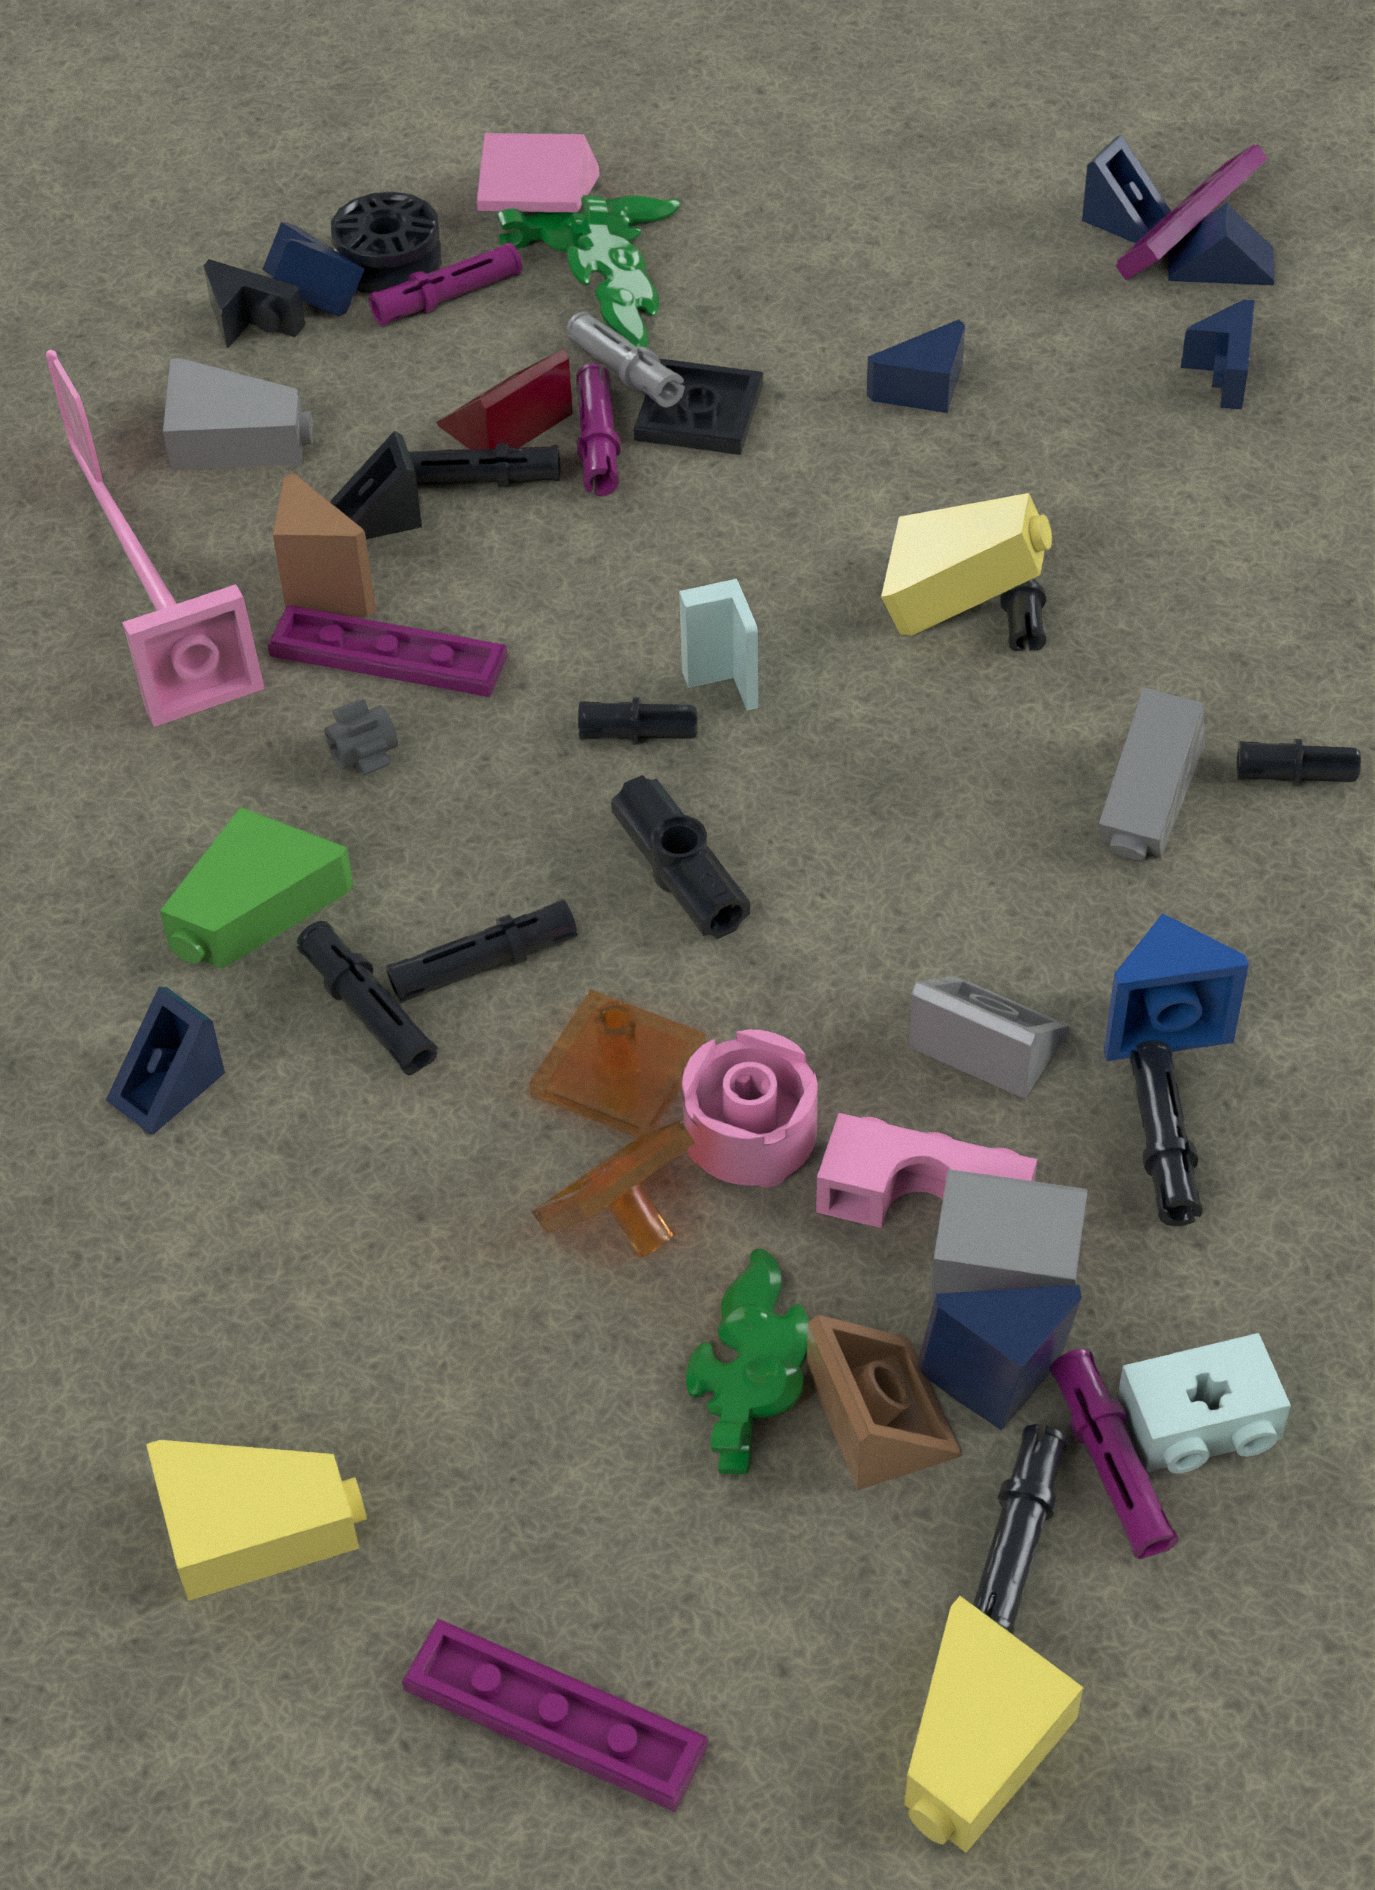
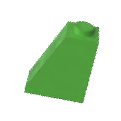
(252, 888)

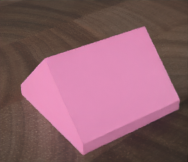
(535, 172)

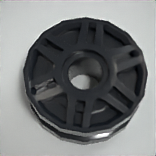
(388, 238)

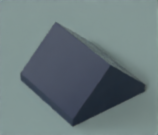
(996, 1345)

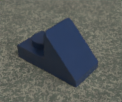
(320, 272)
(1222, 346)

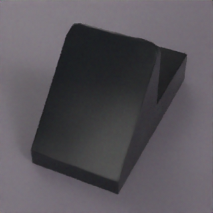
(251, 298)

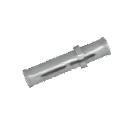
(636, 366)

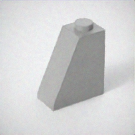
(231, 419)
(1153, 774)

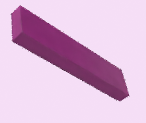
(1190, 211)
(388, 650)
(556, 1714)

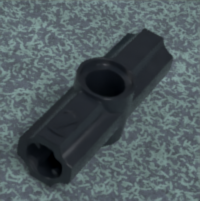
(680, 856)

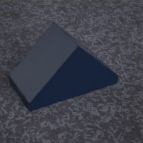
(1121, 194)
(1222, 251)
(920, 370)
(167, 1063)

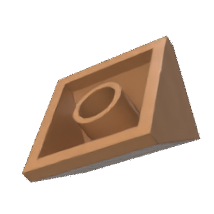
(320, 554)
(876, 1401)

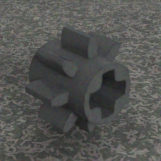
(361, 737)

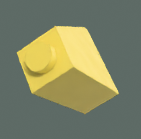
(961, 558)
(251, 1511)
(983, 1726)

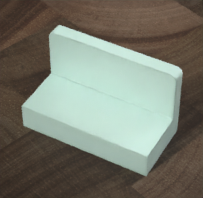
(719, 638)

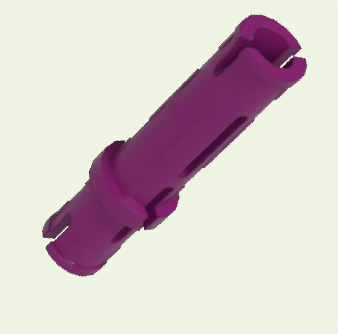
(427, 290)
(598, 440)
(1100, 1425)

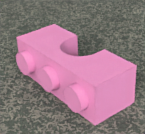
(878, 1162)

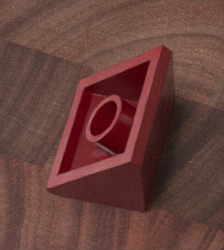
(516, 407)

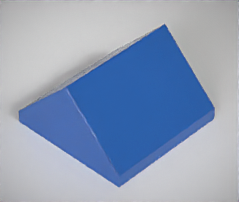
(1175, 991)

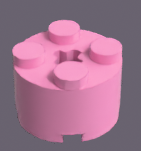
(750, 1108)

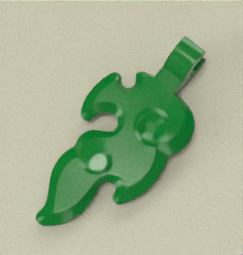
(557, 229)
(620, 264)
(765, 1373)

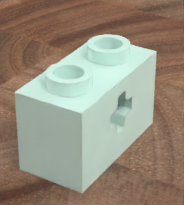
(1204, 1404)

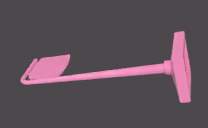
(182, 652)

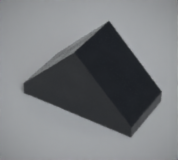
(383, 492)

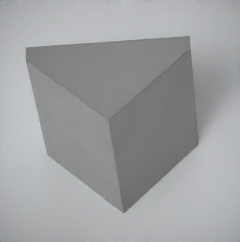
(982, 1033)
(1006, 1234)

